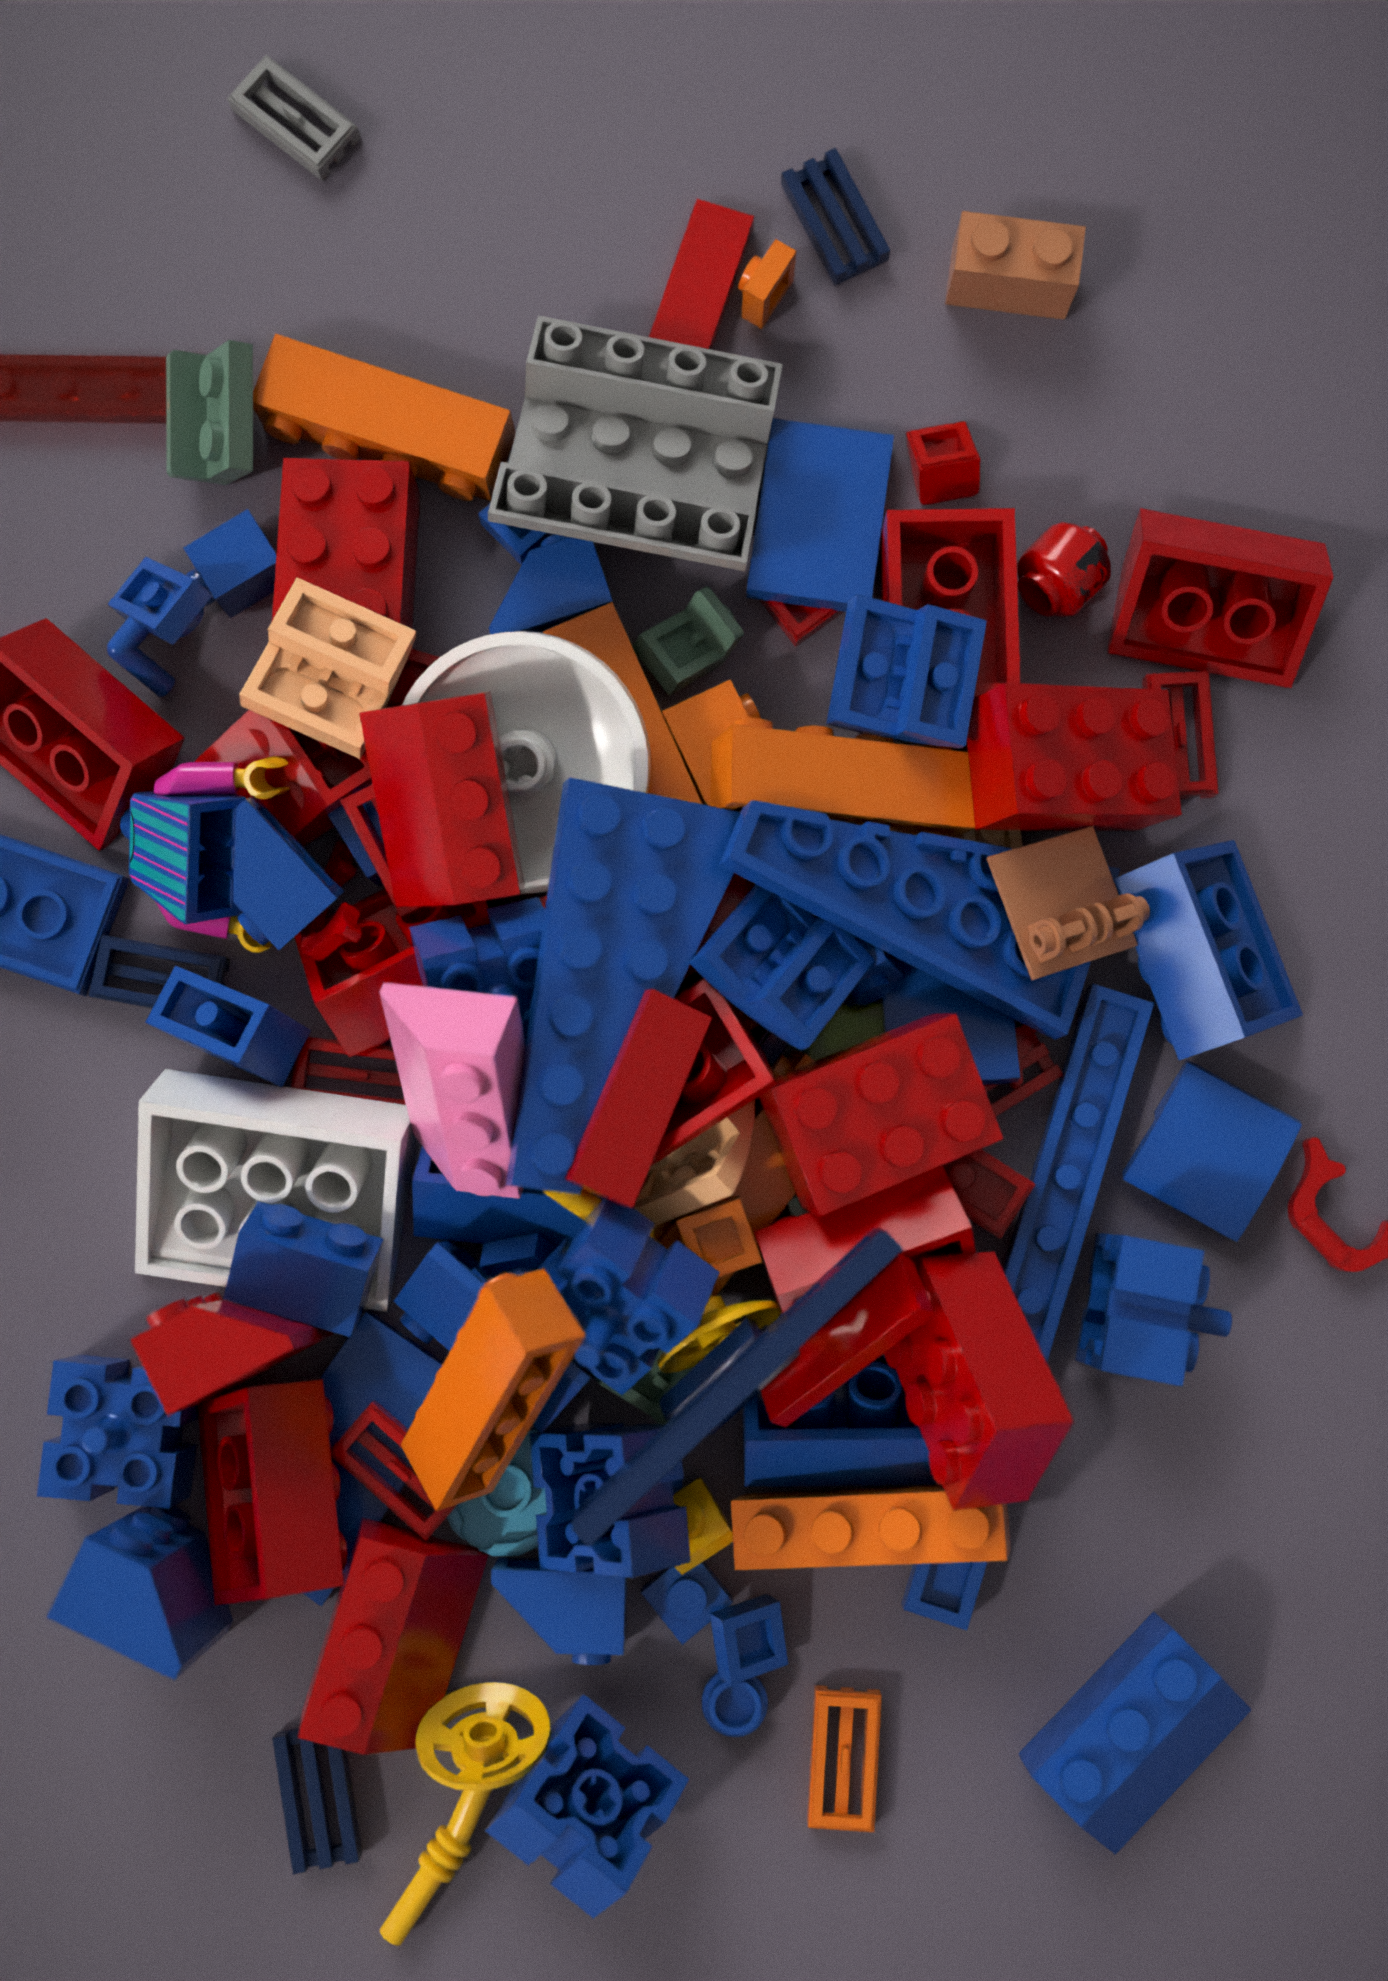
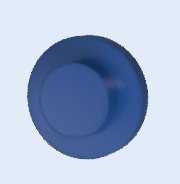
(734, 1708)

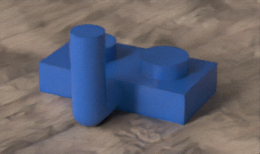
(157, 603)

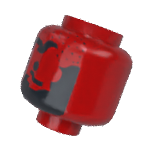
(1063, 569)

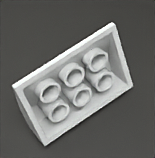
(227, 1143)

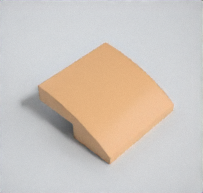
(327, 666)
(699, 1170)

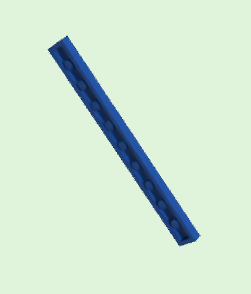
(1054, 1222)

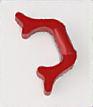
(321, 940)
(1319, 1234)

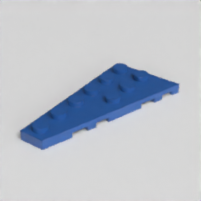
(909, 896)
(621, 916)

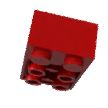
(315, 773)

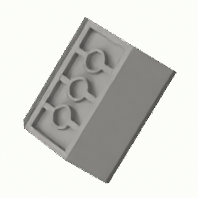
(638, 444)

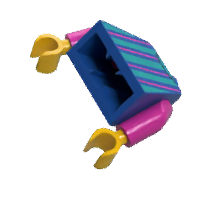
(186, 843)

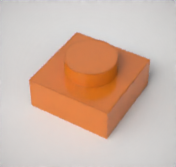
(766, 282)
(721, 1236)

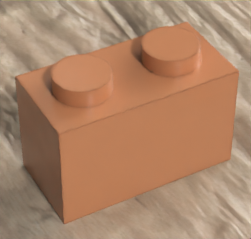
(1015, 265)

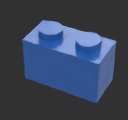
(303, 1268)

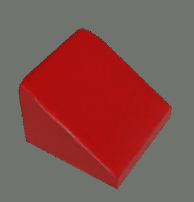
(944, 462)

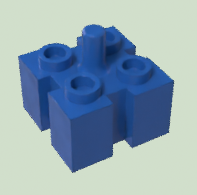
(484, 958)
(628, 1292)
(1143, 1305)
(114, 1437)
(571, 1467)
(589, 1807)

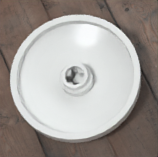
(555, 720)

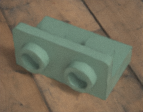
(210, 413)

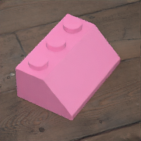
(459, 1079)

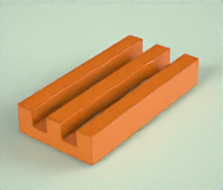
(846, 1700)

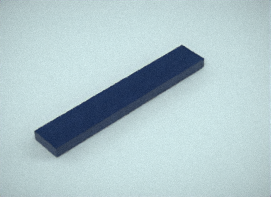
(733, 1385)

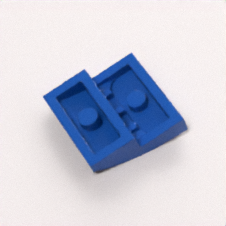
(906, 672)
(782, 966)
(1212, 1150)

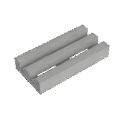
(329, 148)

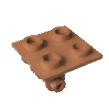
(1065, 902)

